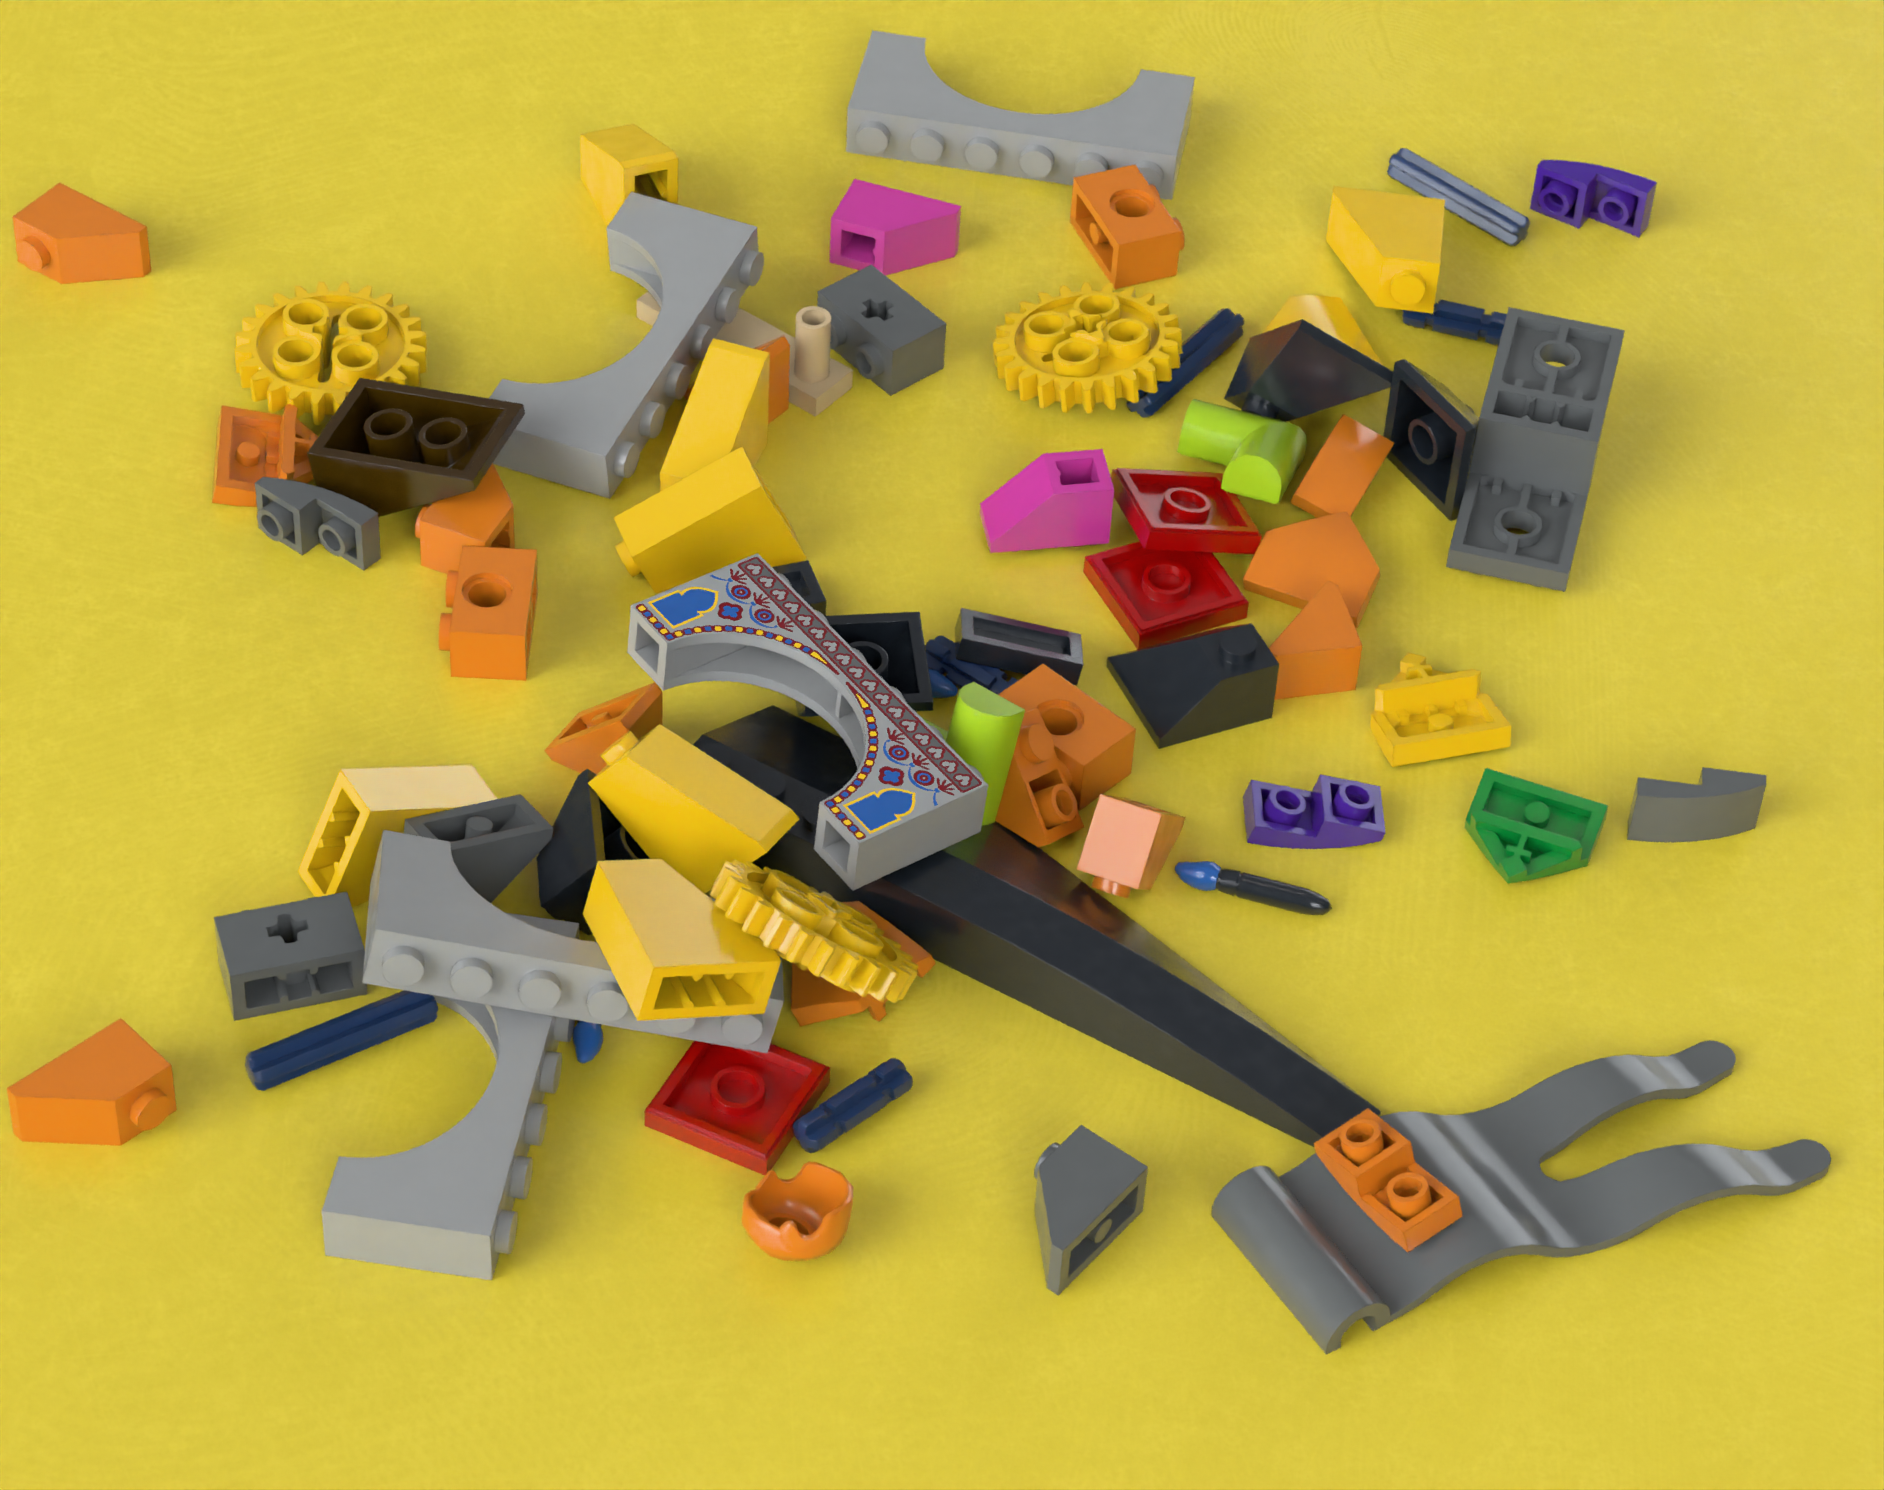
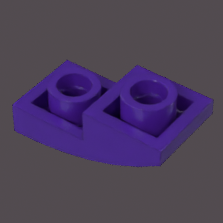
(1585, 190)
(1329, 816)

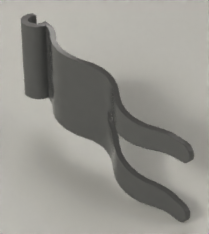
(1342, 1267)

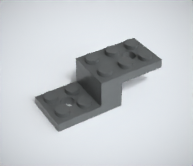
(1535, 449)

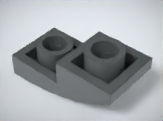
(311, 515)
(1684, 812)

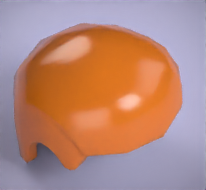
(799, 1215)

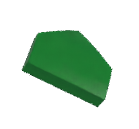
(1532, 828)

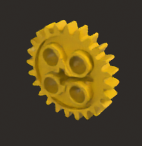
(290, 345)
(1087, 347)
(814, 930)

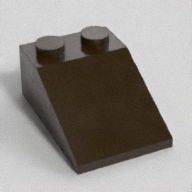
(409, 444)

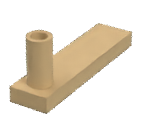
(813, 374)

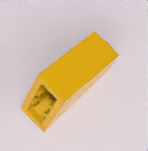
(626, 162)
(1389, 245)
(722, 411)
(706, 525)
(376, 800)
(687, 805)
(674, 945)

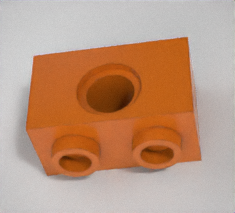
(1126, 226)
(491, 613)
(1087, 737)

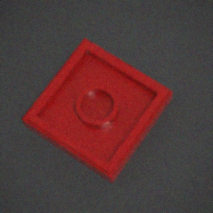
(1184, 511)
(1164, 592)
(737, 1101)

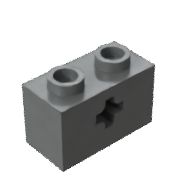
(883, 330)
(290, 955)

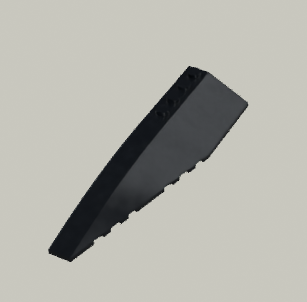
(1043, 939)

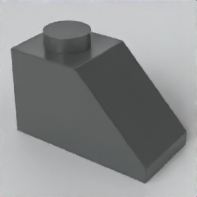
(488, 840)
(1083, 1202)

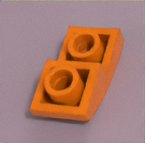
(1342, 469)
(1385, 1181)

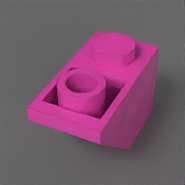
(892, 229)
(1052, 504)

